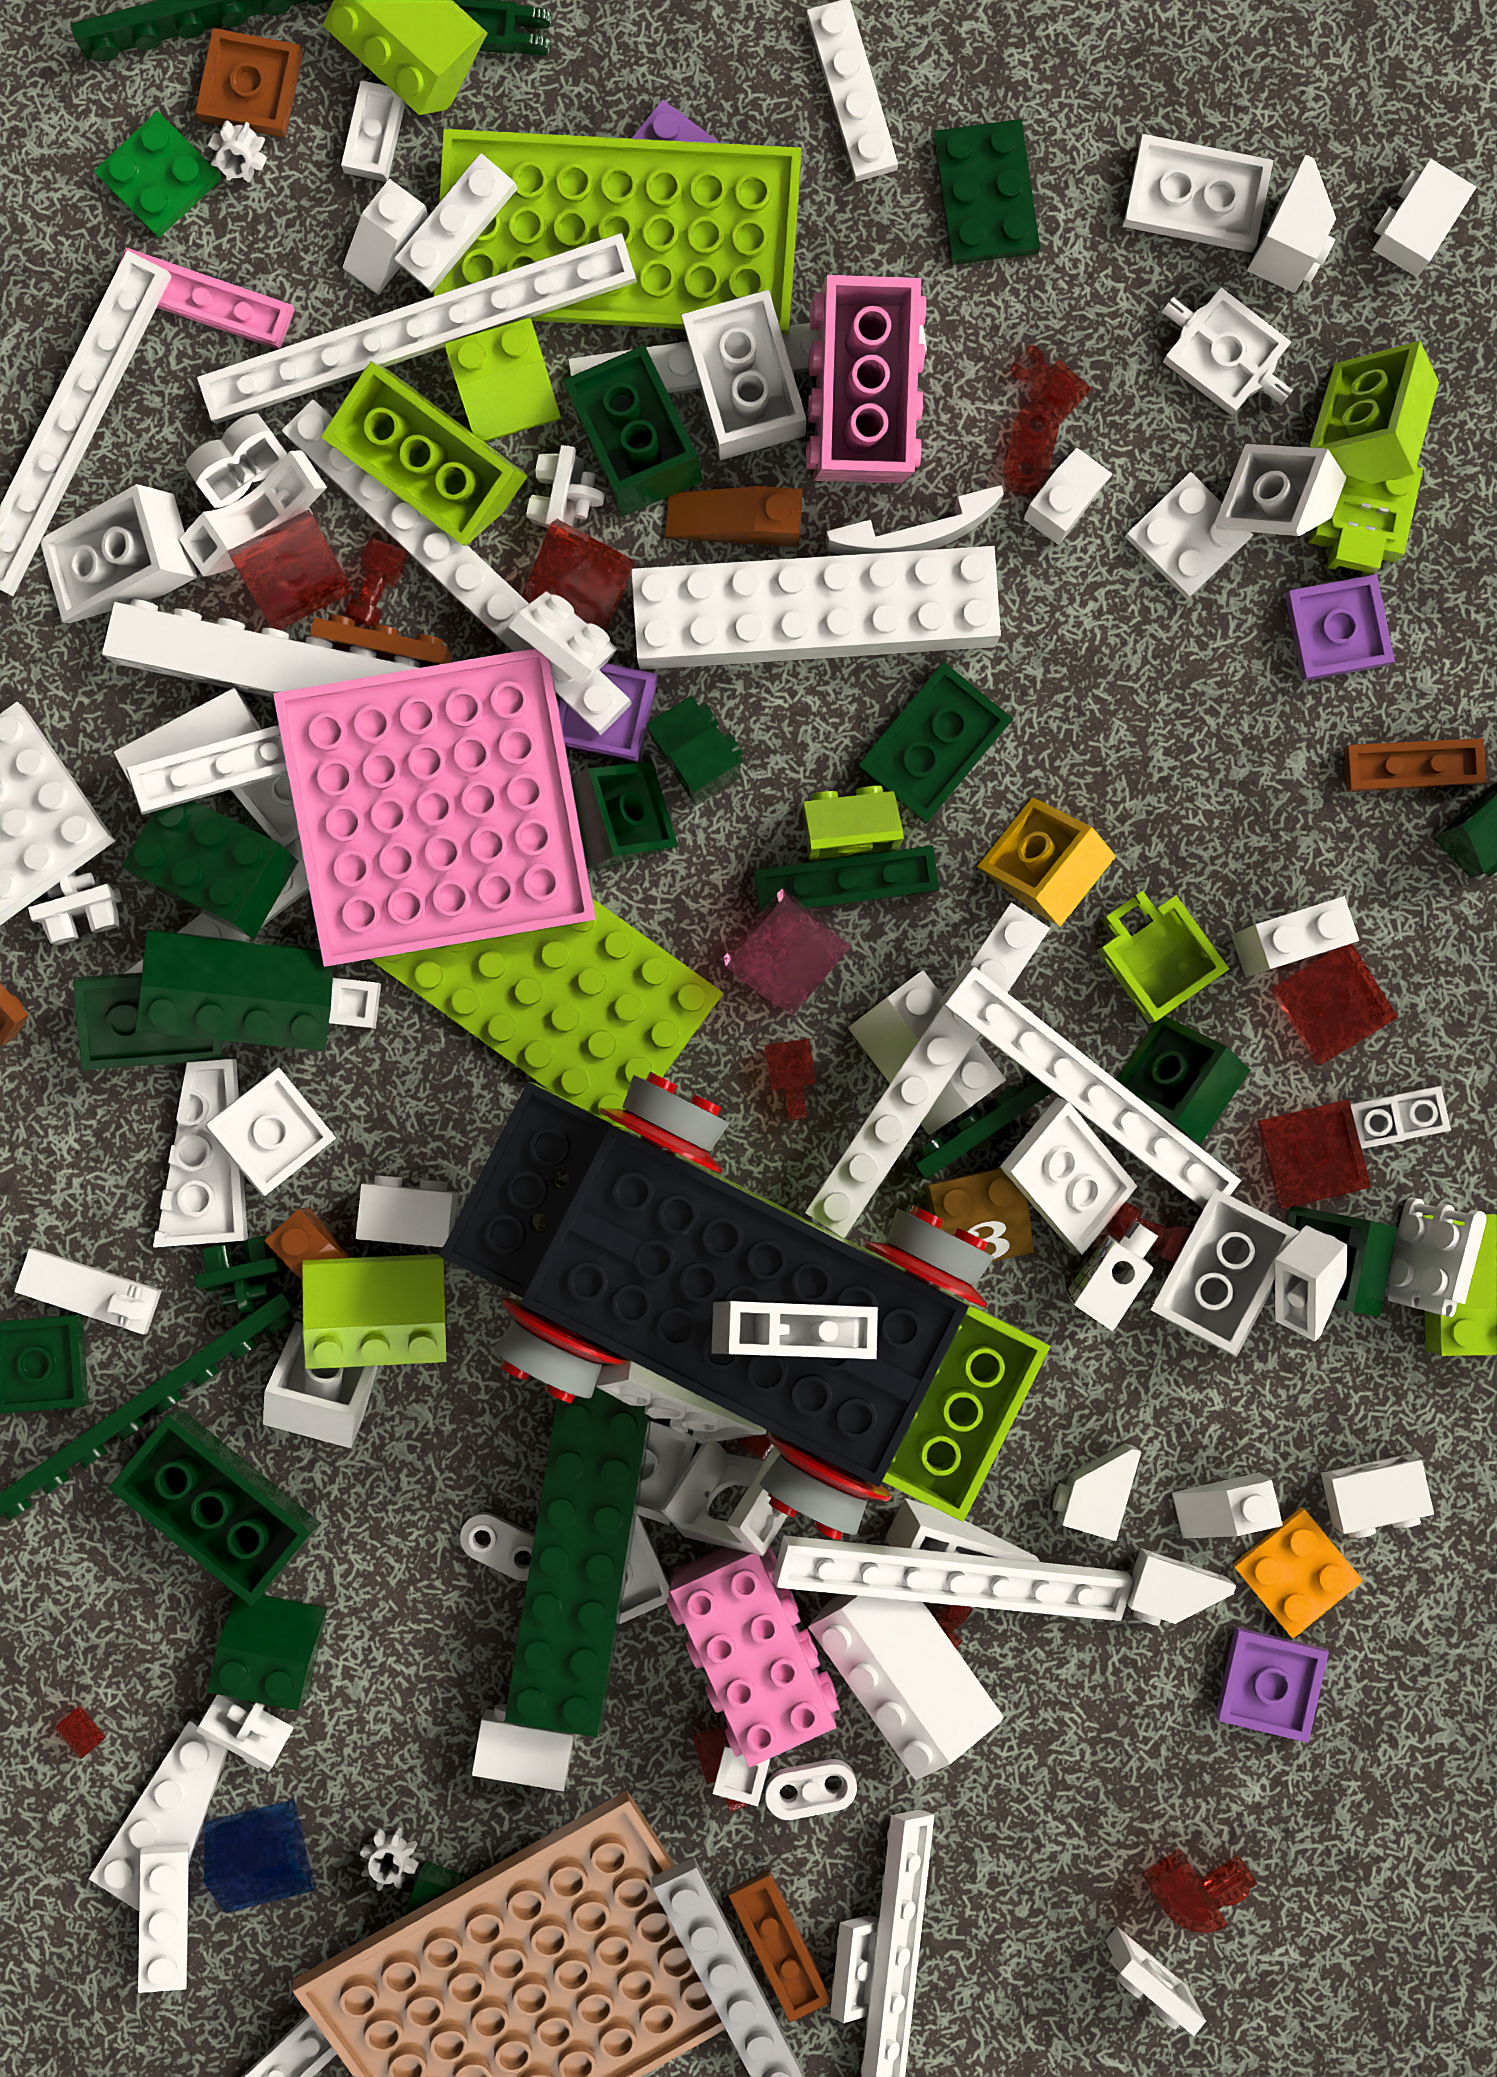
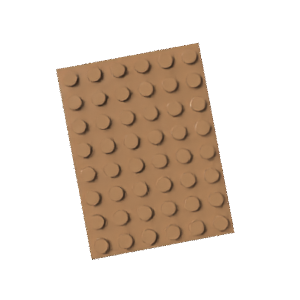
(525, 1968)

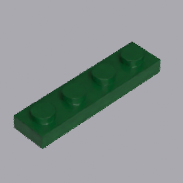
(852, 878)
(975, 1129)

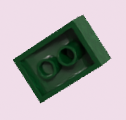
(633, 430)

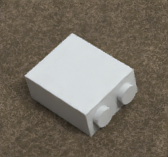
(1295, 936)

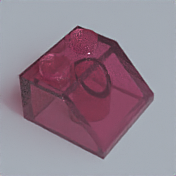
(786, 952)

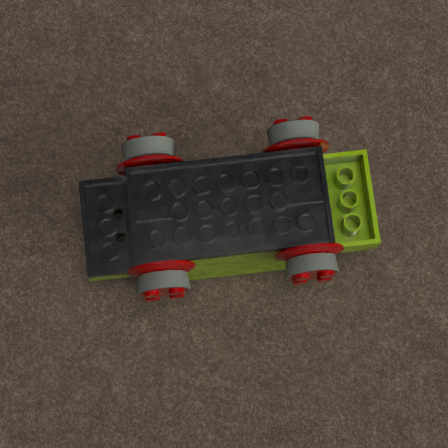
(656, 1239)

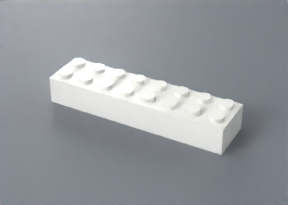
(816, 607)

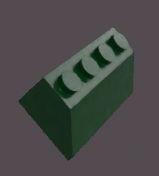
(234, 991)

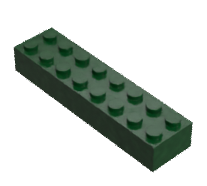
(579, 1565)

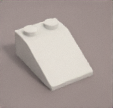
(744, 375)
(118, 554)

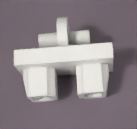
(571, 489)
(58, 914)
(245, 1730)

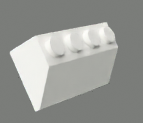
(906, 1678)

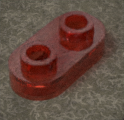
(1030, 448)

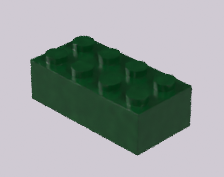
(214, 1506)

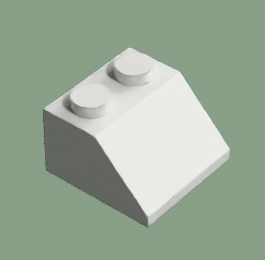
(1297, 232)
(1281, 490)
(316, 1402)

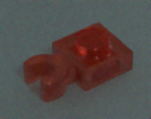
(1054, 387)

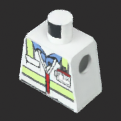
(1107, 1294)

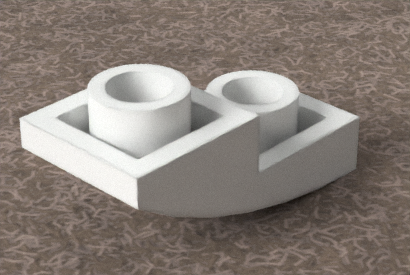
(1400, 1117)

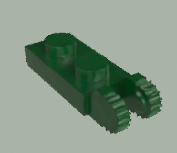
(501, 21)

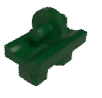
(220, 1274)

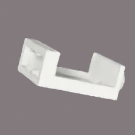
(710, 1472)

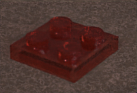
(291, 570)
(580, 572)
(1333, 1003)
(1313, 1154)

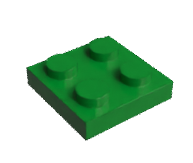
(157, 174)

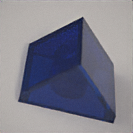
(256, 1857)

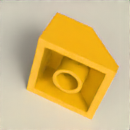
(1047, 860)

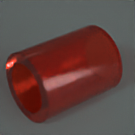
(80, 1732)

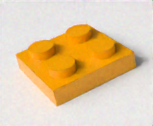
(1297, 1572)

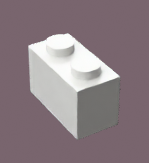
(1423, 218)
(406, 1213)
(1377, 1495)
(521, 1752)

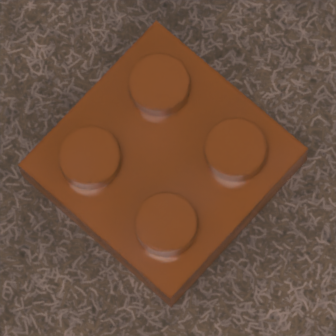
(249, 82)

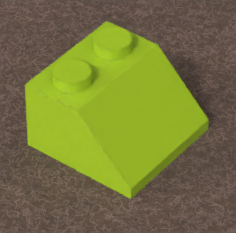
(503, 380)
(852, 823)

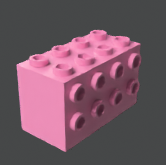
(865, 379)
(752, 1652)

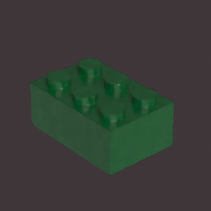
(211, 865)

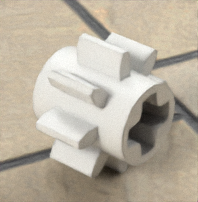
(237, 151)
(376, 1854)

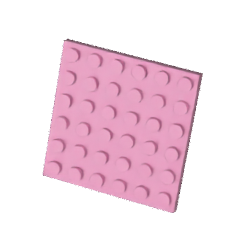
(434, 806)

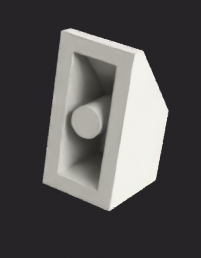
(381, 235)
(1066, 495)
(1309, 1281)
(1098, 1493)
(1228, 1507)
(1173, 1589)

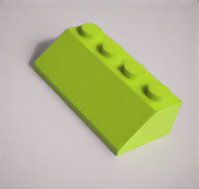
(423, 454)

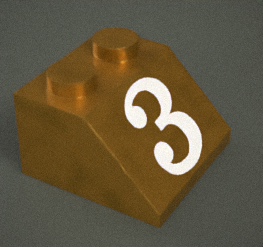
(986, 1207)

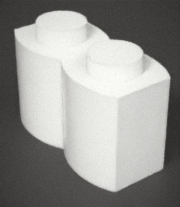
(231, 464)

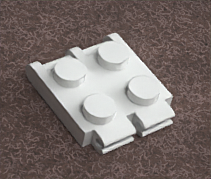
(1434, 1257)

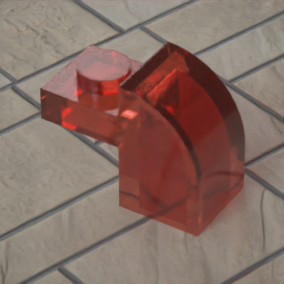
(1196, 1901)

